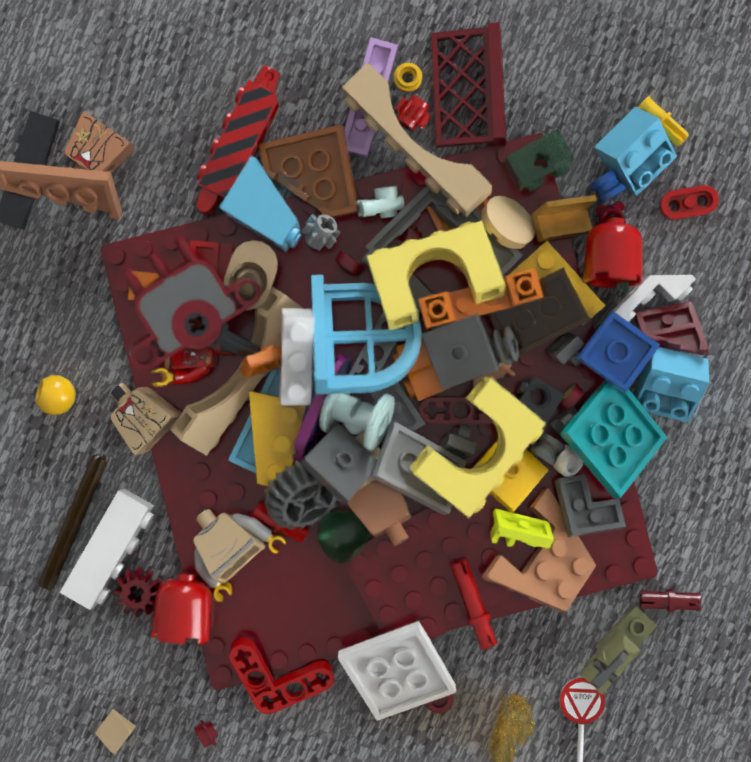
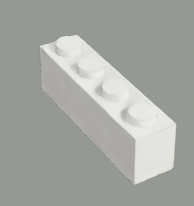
(107, 549)

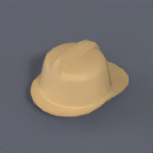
(254, 261)

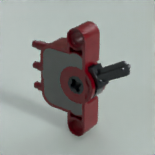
(184, 294)

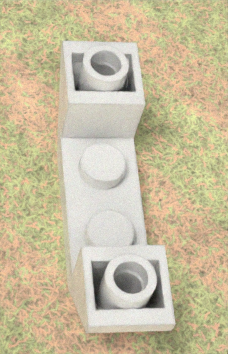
(669, 286)

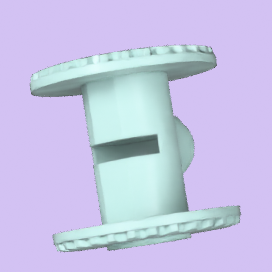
(358, 416)

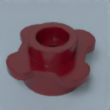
(605, 210)

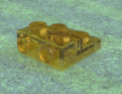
(512, 726)

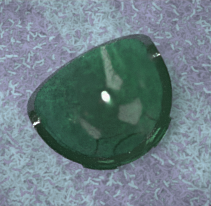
(342, 536)

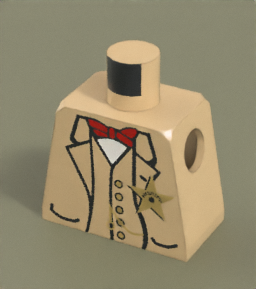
(142, 417)

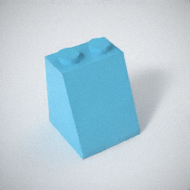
(260, 208)

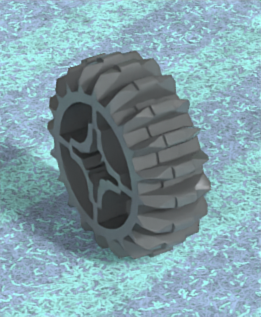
(297, 498)

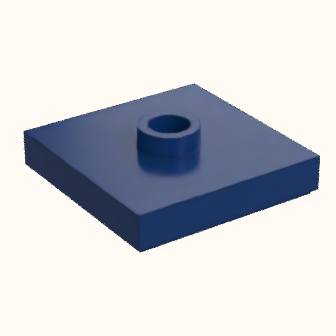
(617, 351)

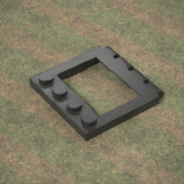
(400, 223)

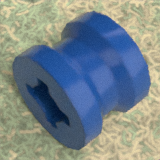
(607, 186)

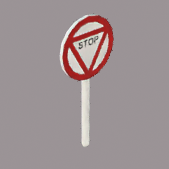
(581, 705)

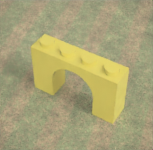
(464, 246)
(515, 429)

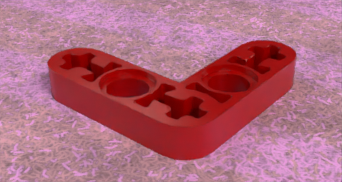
(269, 686)

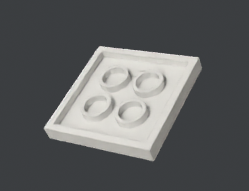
(397, 671)

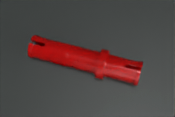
(477, 614)

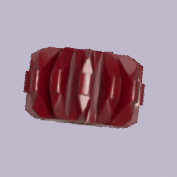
(129, 584)

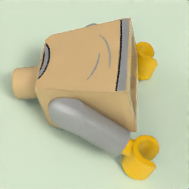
(227, 546)

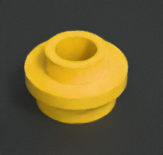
(407, 68)

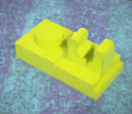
(522, 528)

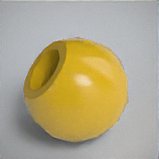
(55, 395)

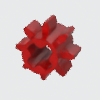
(412, 113)

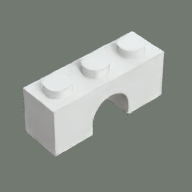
(296, 356)

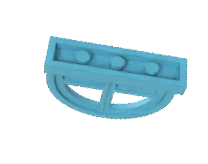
(324, 338)

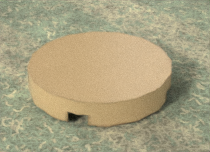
(508, 222)

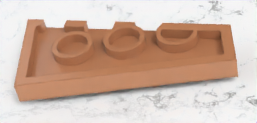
(83, 187)

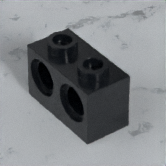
(551, 399)

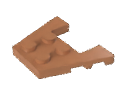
(551, 574)

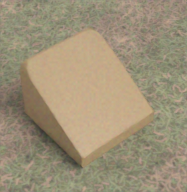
(114, 731)

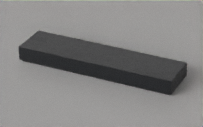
(33, 149)

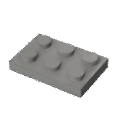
(393, 464)

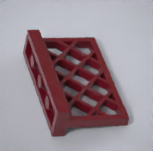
(493, 81)

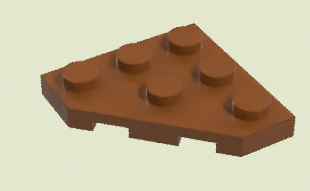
(314, 168)

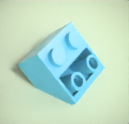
(636, 150)
(672, 384)

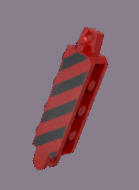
(240, 140)

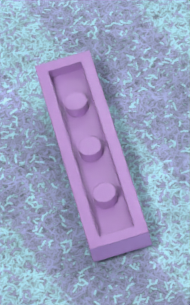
(358, 135)

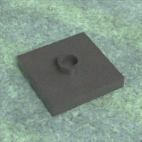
(460, 351)
(340, 463)

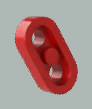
(687, 202)

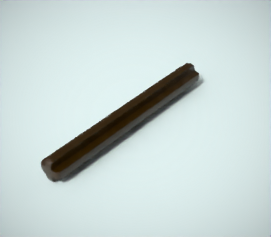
(72, 522)

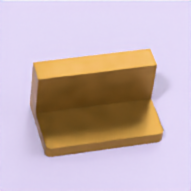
(563, 218)

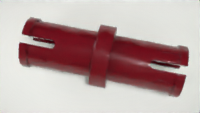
(670, 600)

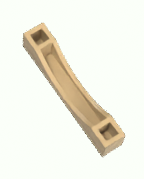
(457, 182)
(207, 419)

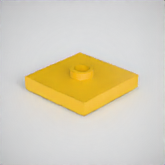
(518, 479)

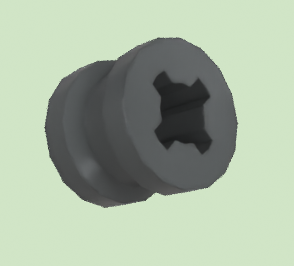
(547, 448)

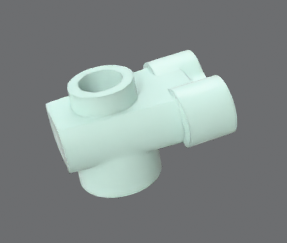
(385, 202)

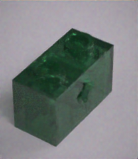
(549, 148)

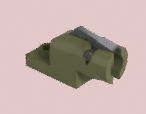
(617, 649)

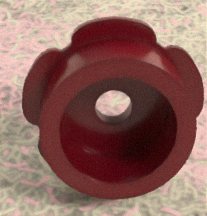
(206, 733)

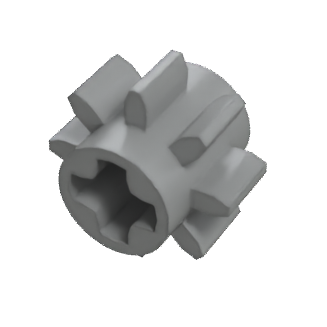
(321, 231)

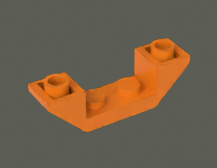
(456, 305)

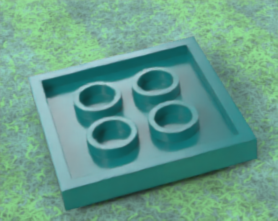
(614, 437)

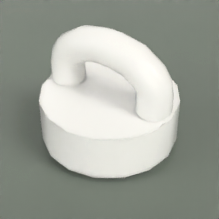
(567, 462)

